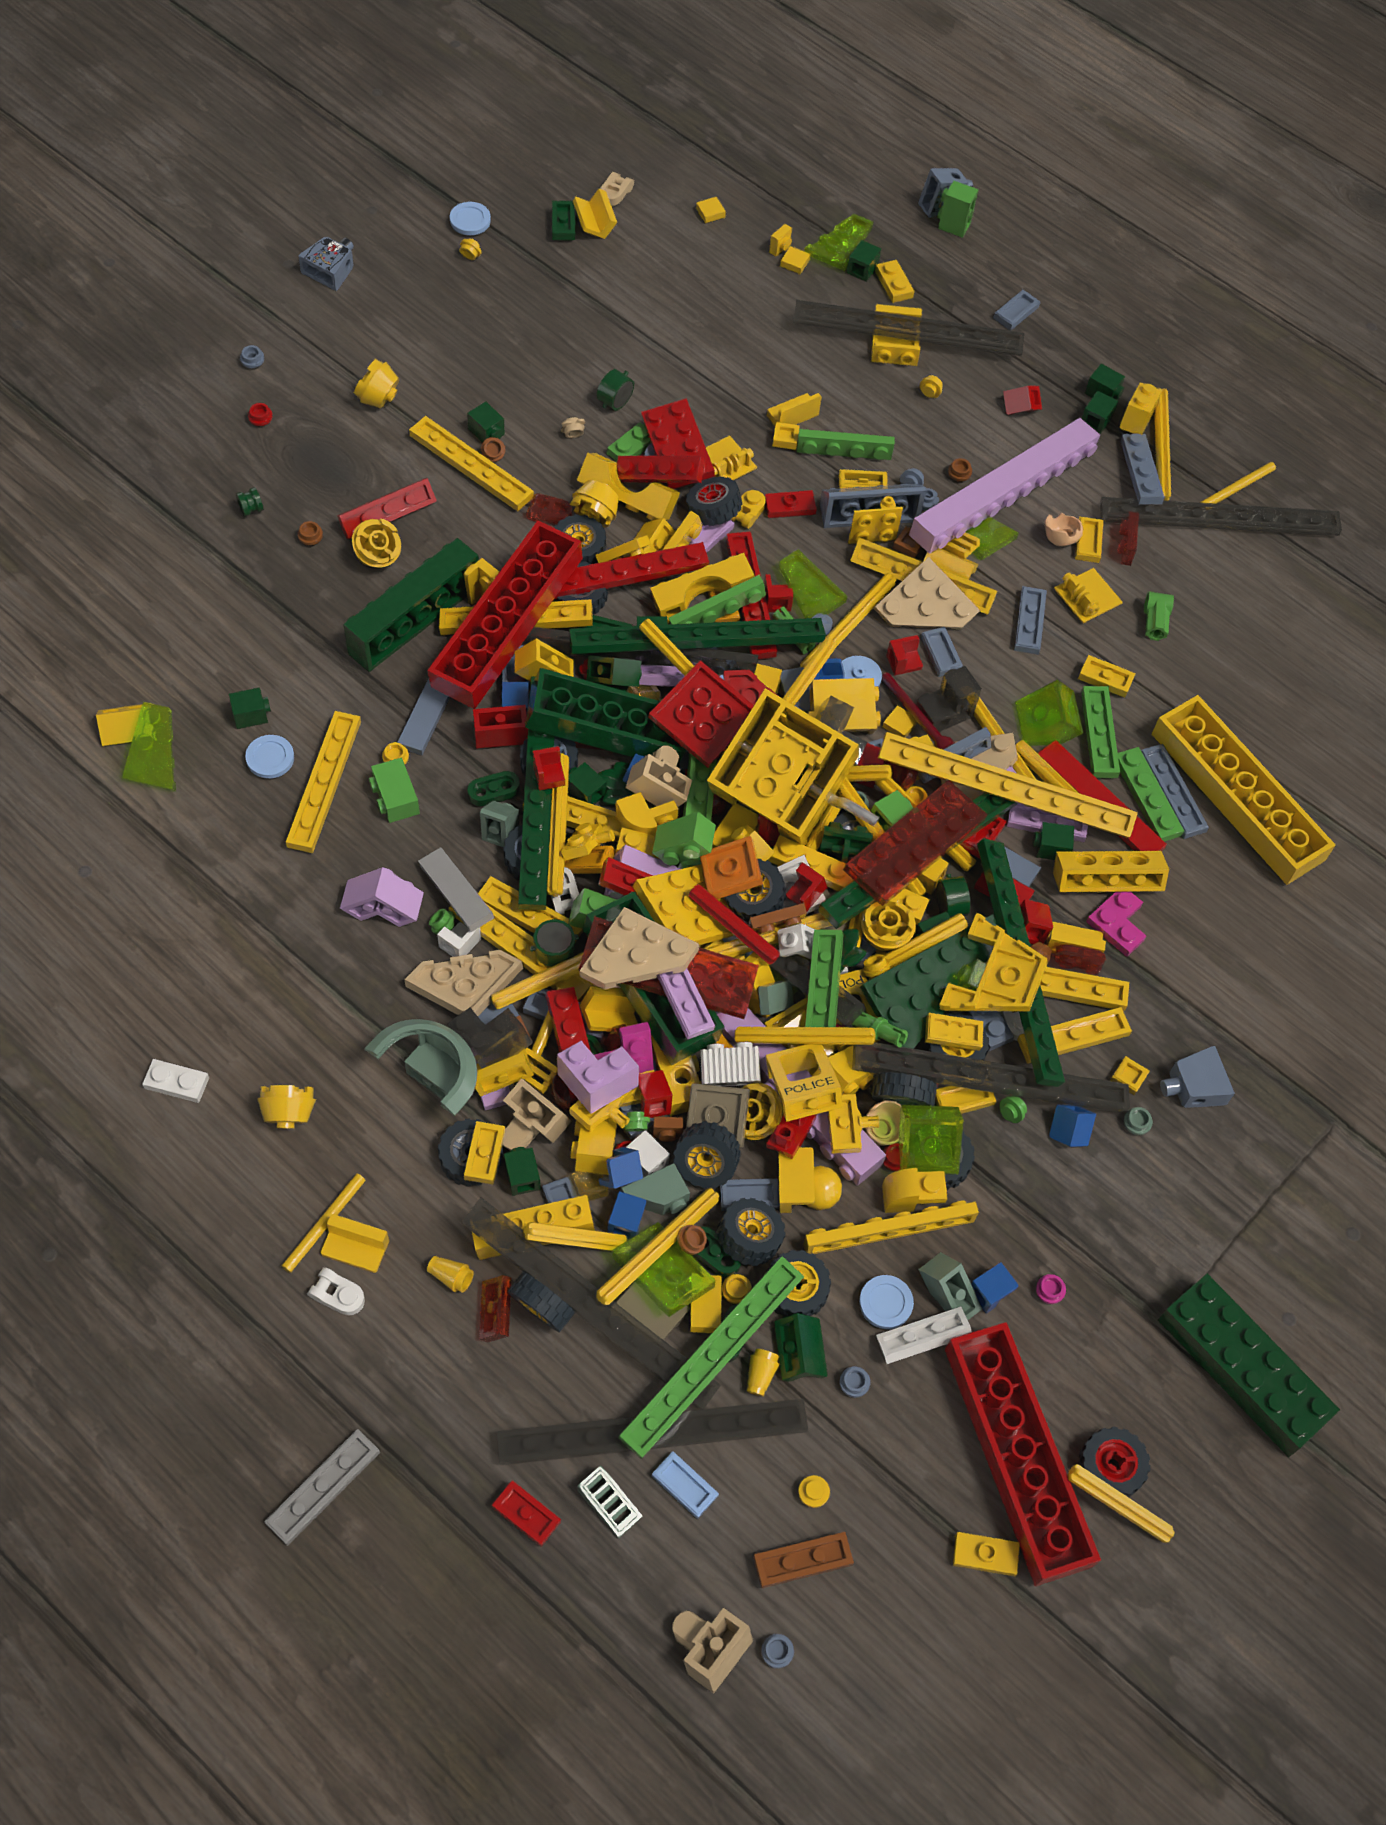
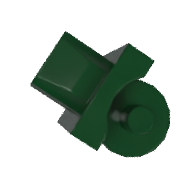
(845, 841)

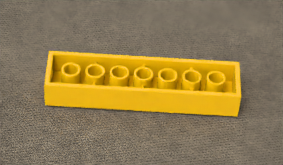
(1243, 789)

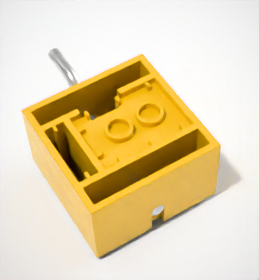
(768, 765)

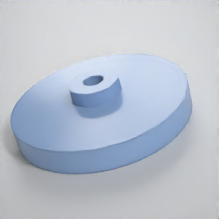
(470, 218)
(862, 667)
(269, 756)
(886, 1302)

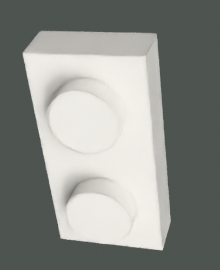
(175, 1080)

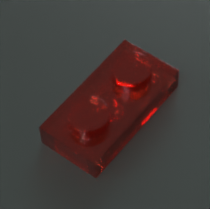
(1128, 544)
(495, 1309)

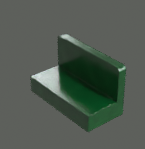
(800, 1347)

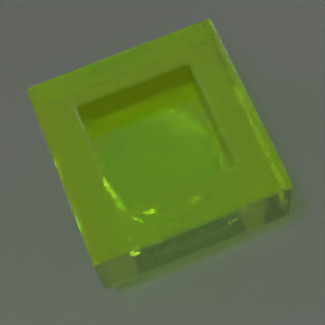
(971, 974)

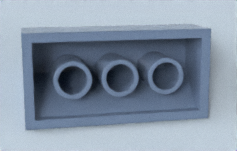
(839, 504)

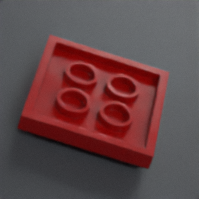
(702, 713)

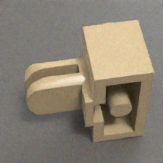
(660, 778)
(532, 1115)
(712, 1646)

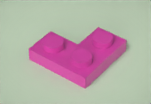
(1113, 921)
(638, 1044)

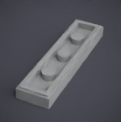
(456, 889)
(322, 1487)

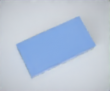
(685, 1485)

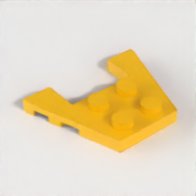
(1009, 976)

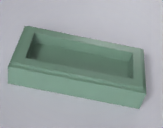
(775, 997)

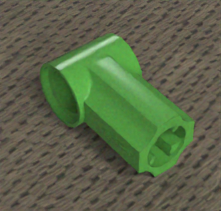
(1158, 610)

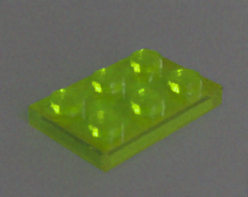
(673, 1278)

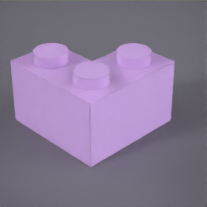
(382, 895)
(596, 1080)

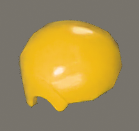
(827, 1188)

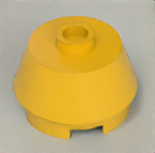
(377, 385)
(596, 501)
(376, 543)
(888, 925)
(286, 1105)
(763, 1111)

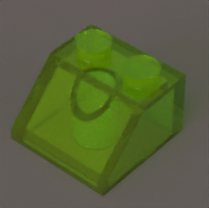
(1049, 715)
(930, 1138)

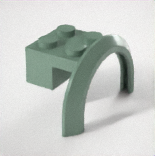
(439, 1062)

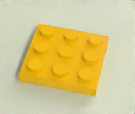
(669, 904)

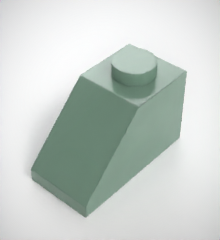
(498, 821)
(662, 1190)
(950, 1285)

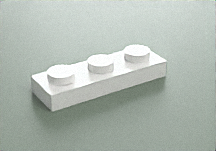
(923, 1335)

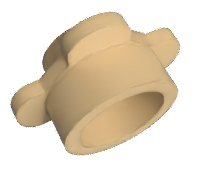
(573, 427)

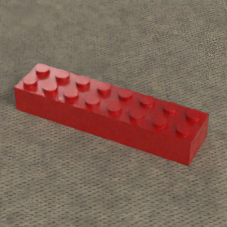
(505, 614)
(1022, 1454)

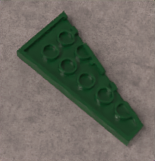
(917, 985)

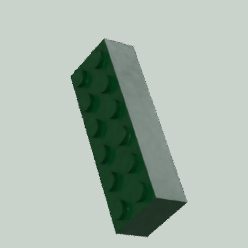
(409, 606)
(595, 715)
(652, 1006)
(1248, 1365)

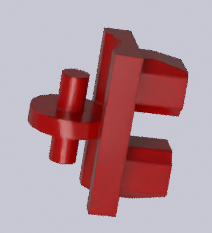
(790, 1135)

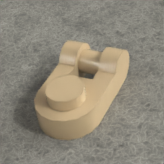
(617, 187)

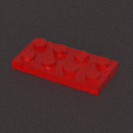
(676, 434)

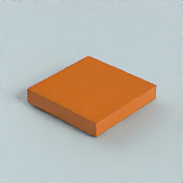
(731, 868)

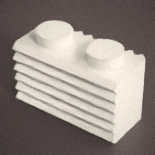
(730, 1065)

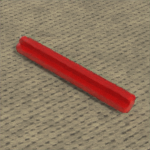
(734, 924)

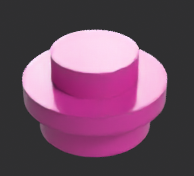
(1050, 1289)

